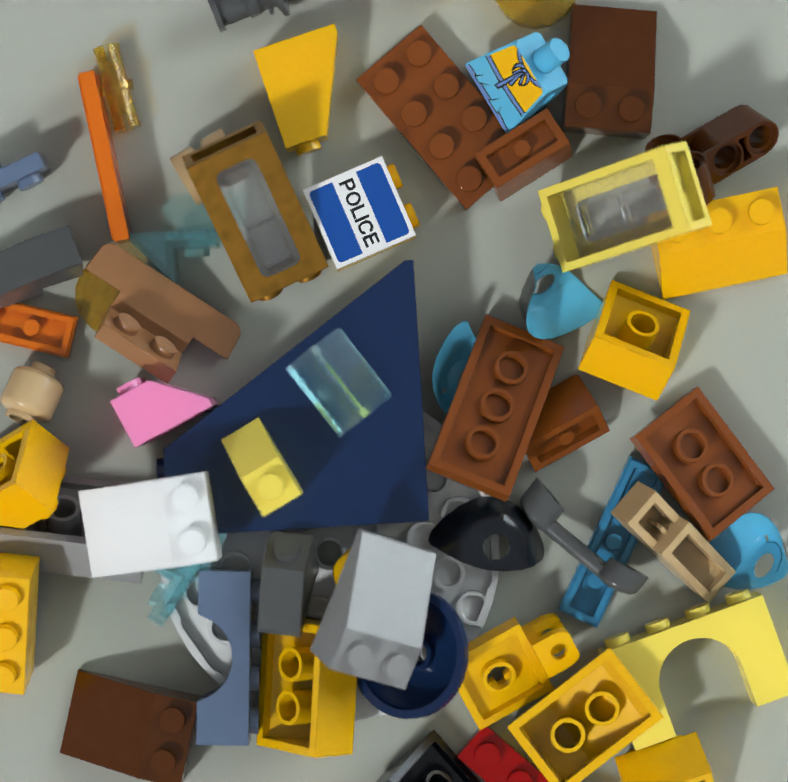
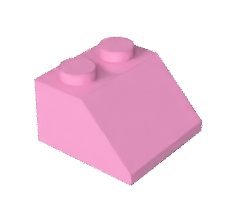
(157, 408)

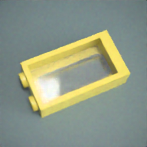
(624, 207)

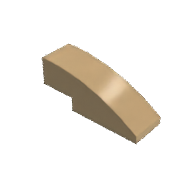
(673, 541)

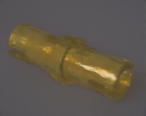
(116, 87)

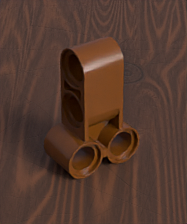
(725, 145)

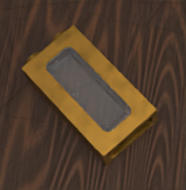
(255, 212)

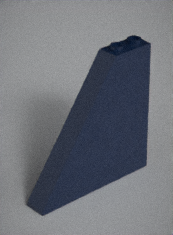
(351, 480)

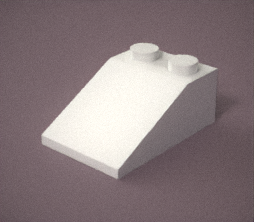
(150, 524)

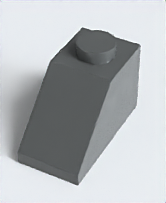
(286, 583)

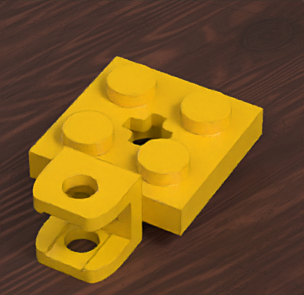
(528, 663)

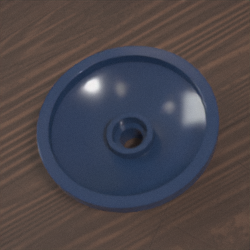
(433, 679)

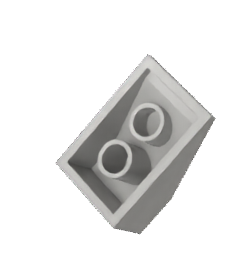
(377, 610)

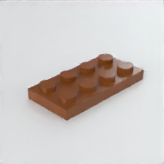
(435, 112)
(495, 408)

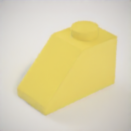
(261, 467)

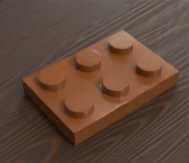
(702, 464)

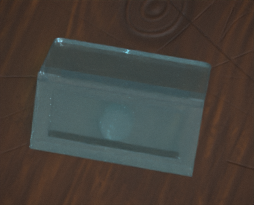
(339, 381)

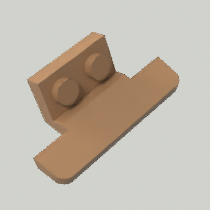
(154, 316)

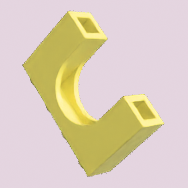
(738, 623)

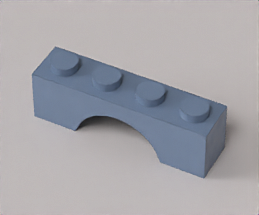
(227, 712)

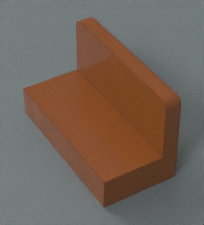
(524, 154)
(565, 423)

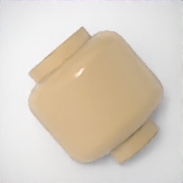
(32, 393)

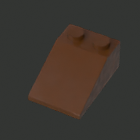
(610, 72)
(130, 727)

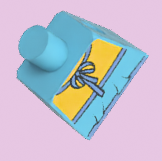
(521, 77)

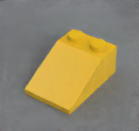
(585, 720)

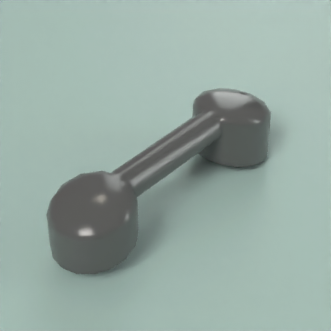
(544, 510)

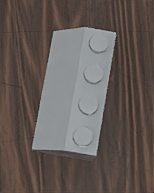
(61, 537)

